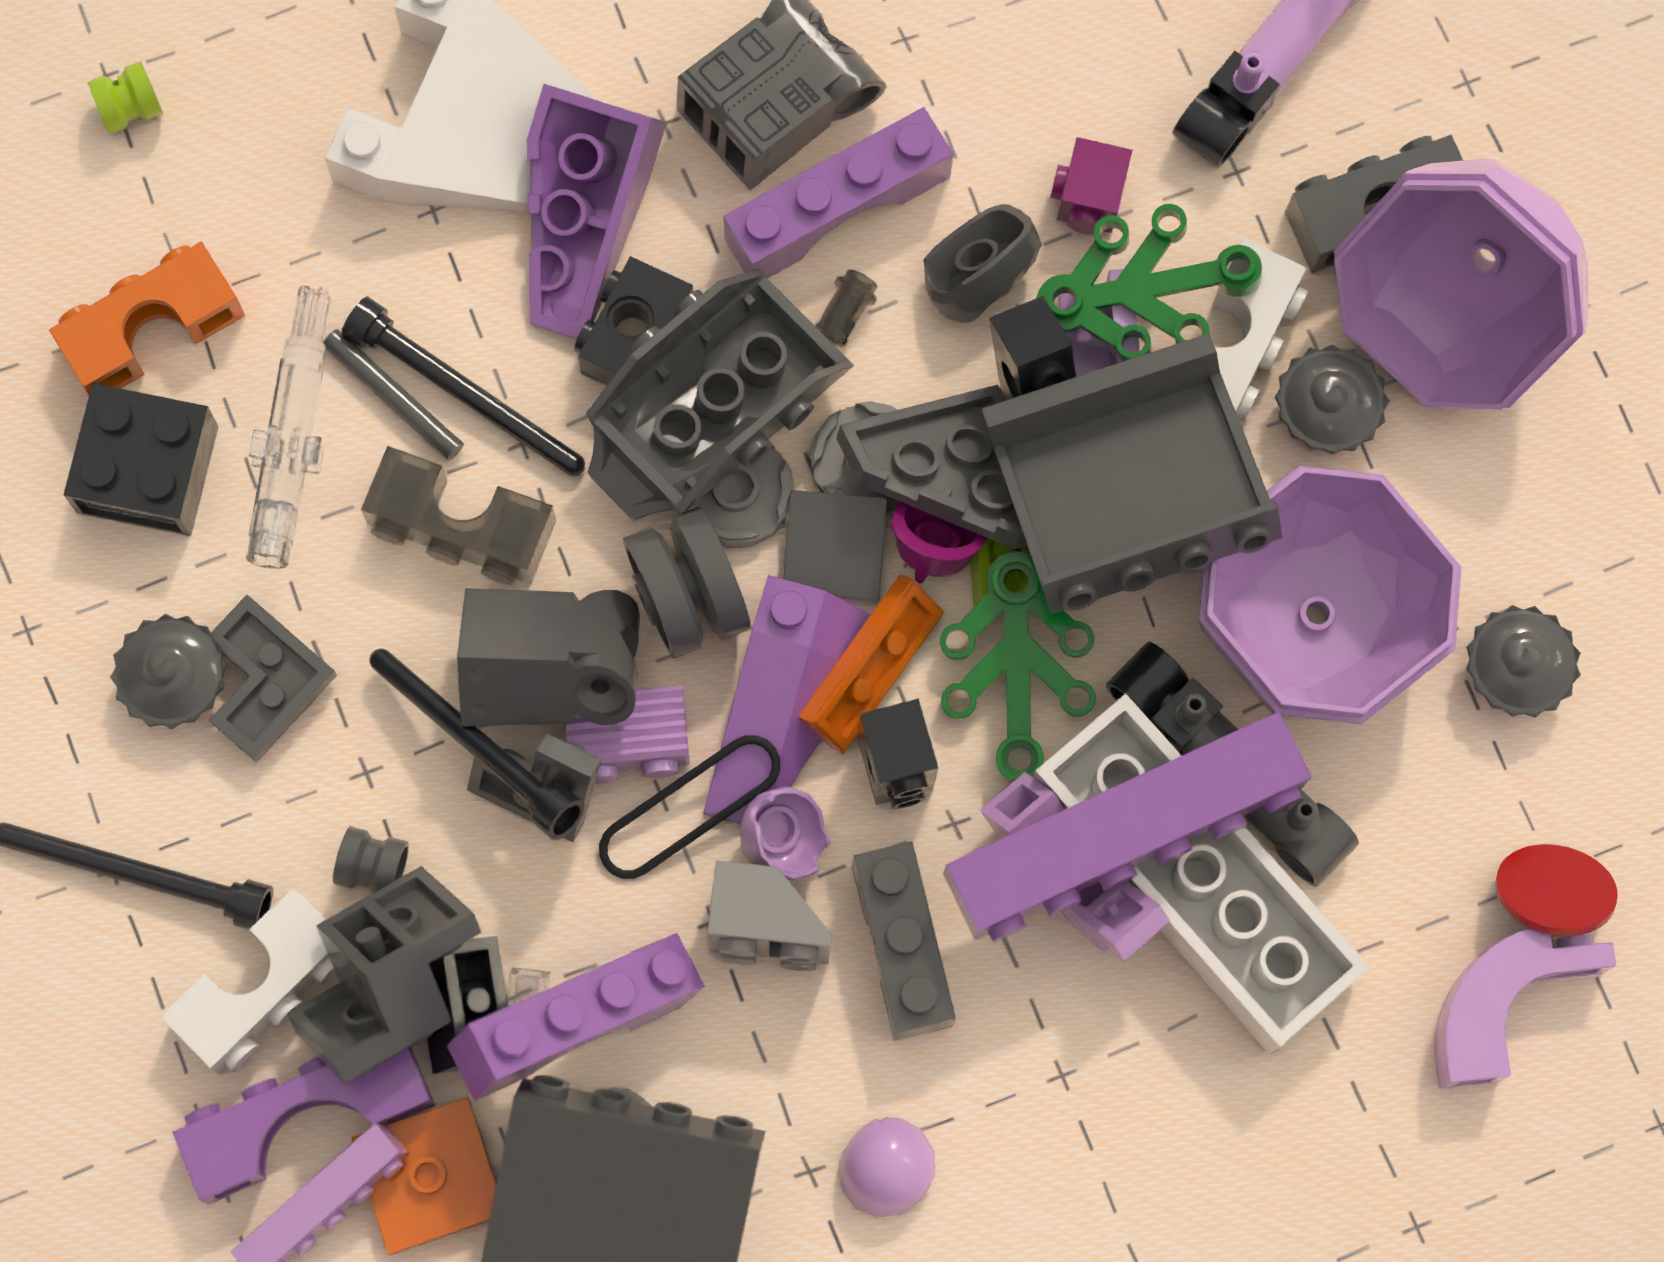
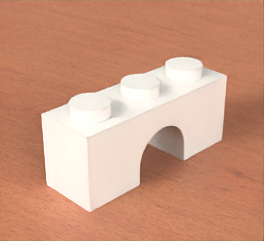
(1259, 317)
(225, 1025)

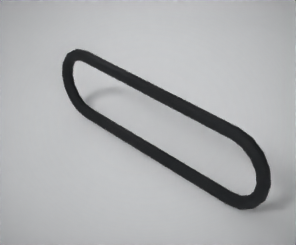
(673, 787)

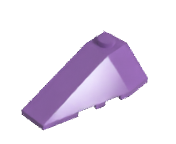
(585, 192)
(788, 656)

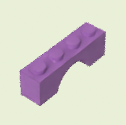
(878, 170)
(573, 1013)
(231, 1145)

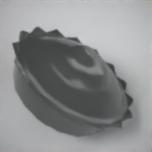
(1331, 399)
(1523, 661)
(168, 671)

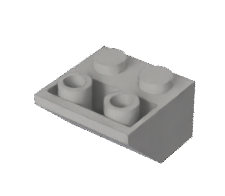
(763, 915)

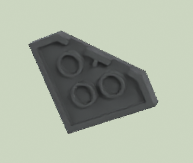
(937, 462)

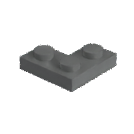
(280, 680)
(554, 764)

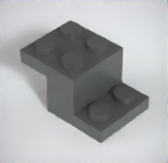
(384, 974)

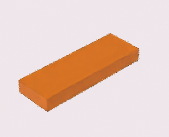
(871, 663)

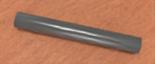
(393, 395)

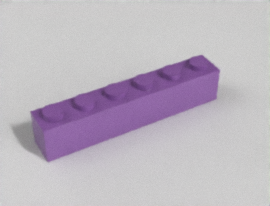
(1127, 826)

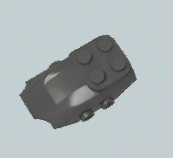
(707, 394)

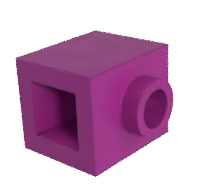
(1091, 184)

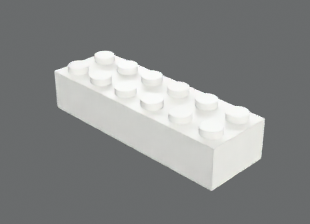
(1225, 899)

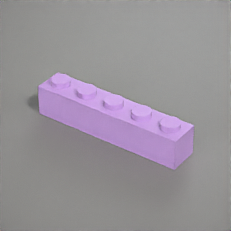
(325, 1198)

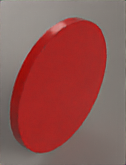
(1556, 889)

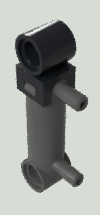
(1305, 835)

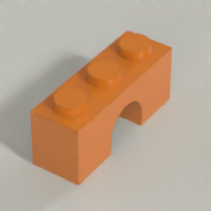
(182, 288)

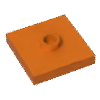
(443, 1179)

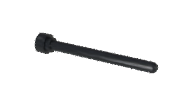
(372, 327)
(552, 808)
(241, 902)

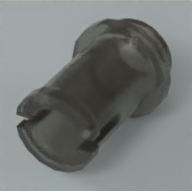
(846, 306)

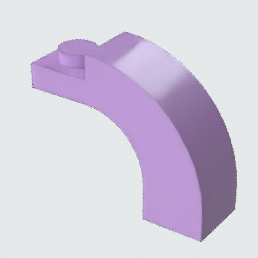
(1110, 919)
(1474, 1013)

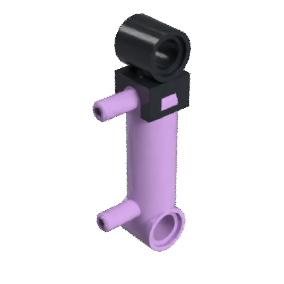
(1252, 77)

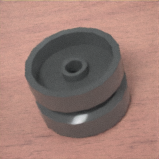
(679, 585)

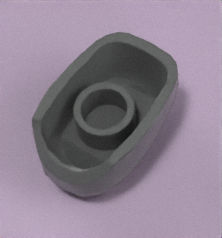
(980, 262)

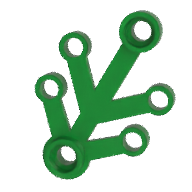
(1139, 288)
(1018, 655)

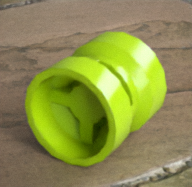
(125, 98)

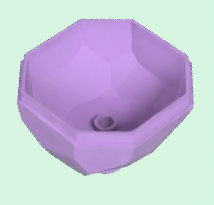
(1442, 312)
(1372, 571)

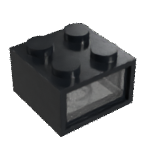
(141, 459)

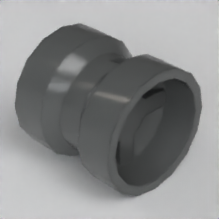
(369, 860)

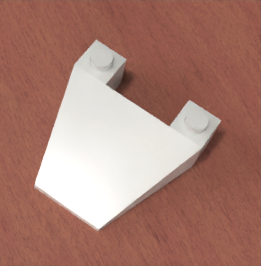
(467, 120)

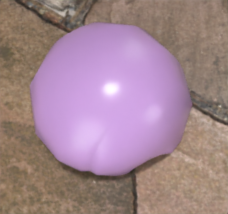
(784, 832)
(887, 1167)

